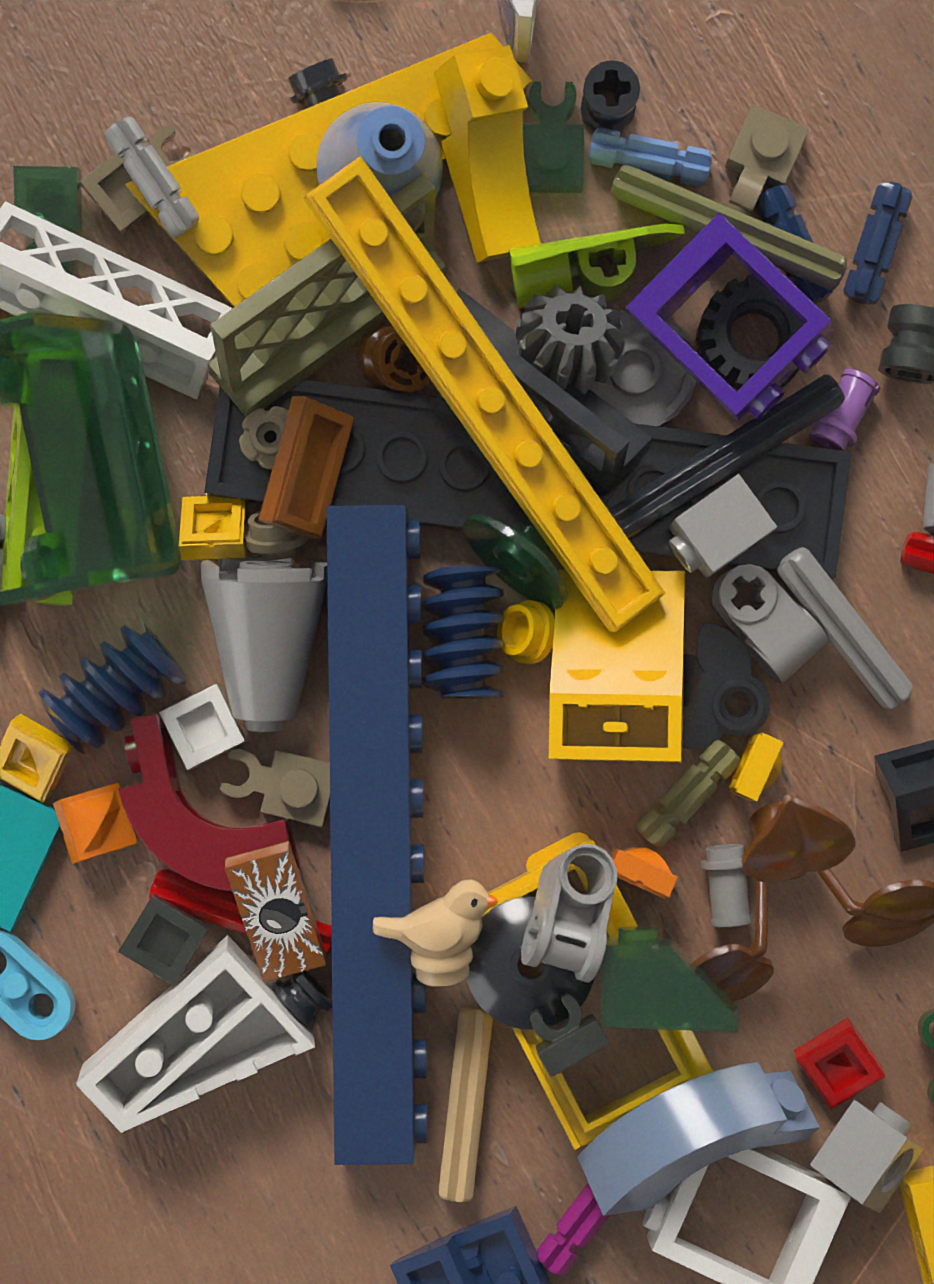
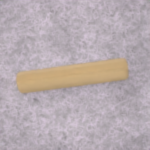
(465, 1105)

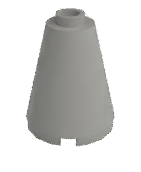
(264, 633)

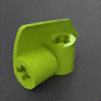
(541, 265)

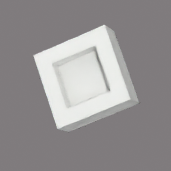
(203, 727)

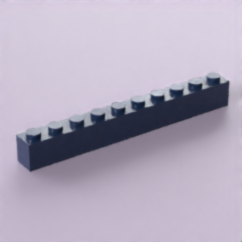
(373, 832)

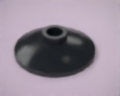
(496, 976)

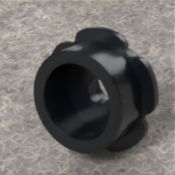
(316, 83)

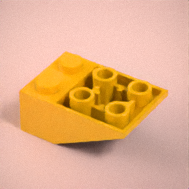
(621, 689)

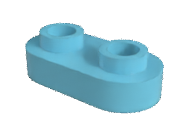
(19, 985)

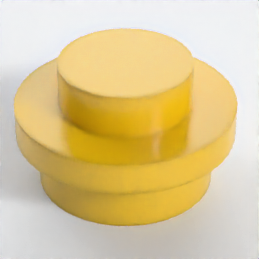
(527, 631)

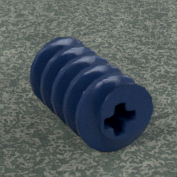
(462, 632)
(110, 687)

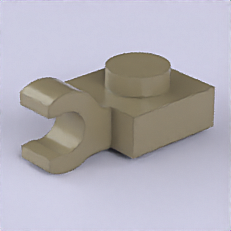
(763, 155)

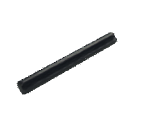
(727, 455)

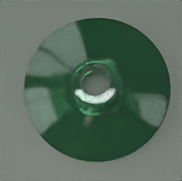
(521, 556)

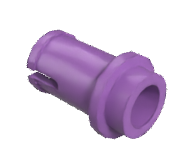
(839, 426)

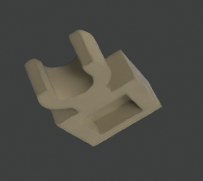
(108, 187)
(291, 787)

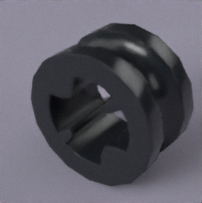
(303, 996)

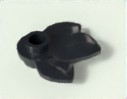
(710, 676)

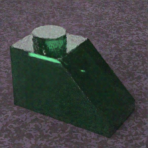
(659, 986)

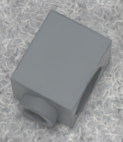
(720, 528)
(868, 1154)

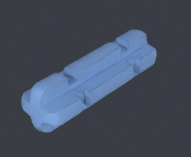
(651, 156)

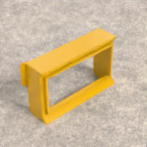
(680, 1043)

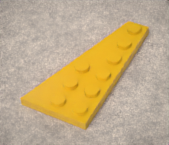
(255, 184)

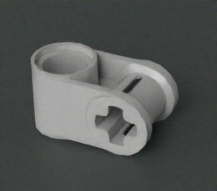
(774, 630)
(570, 926)

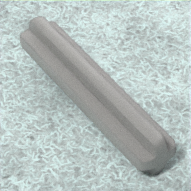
(845, 628)

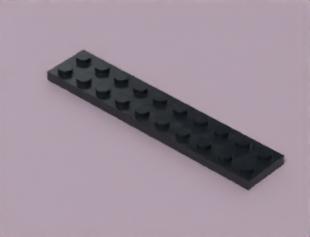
(423, 457)

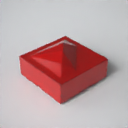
(839, 1063)

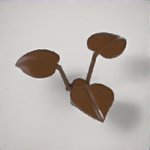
(787, 844)

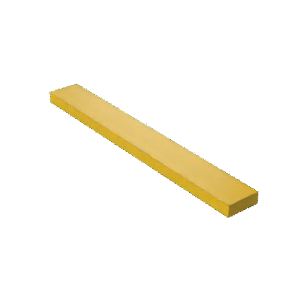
(483, 393)

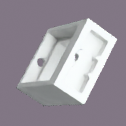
(803, 1247)

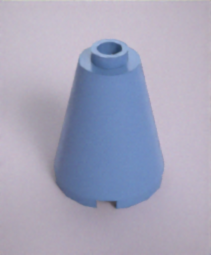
(389, 140)

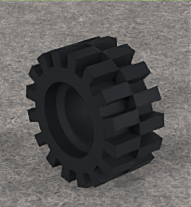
(716, 324)

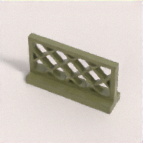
(306, 315)

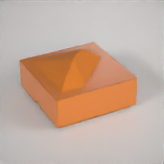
(94, 823)
(645, 870)

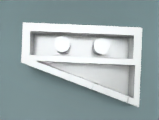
(192, 1039)

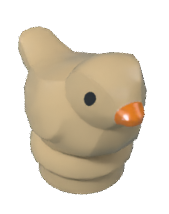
(441, 933)

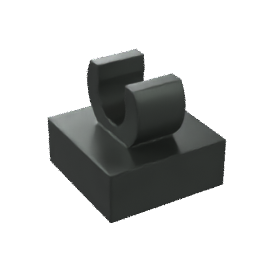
(163, 939)
(570, 1042)

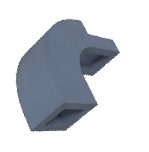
(689, 1128)

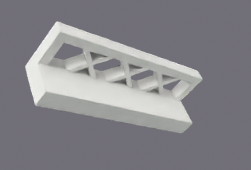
(39, 284)

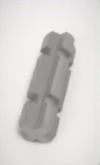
(152, 177)

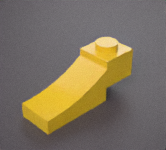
(486, 149)

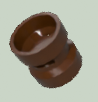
(383, 360)

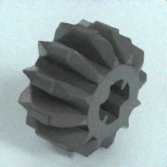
(570, 337)

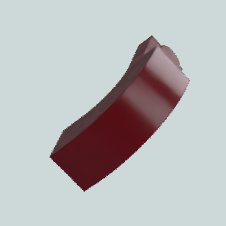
(172, 825)

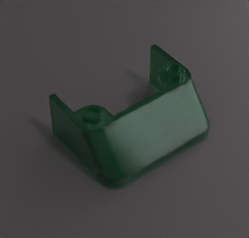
(89, 456)

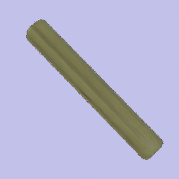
(695, 212)

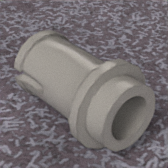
(727, 885)

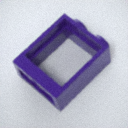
(687, 274)

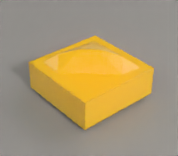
(212, 528)
(33, 757)
(758, 767)

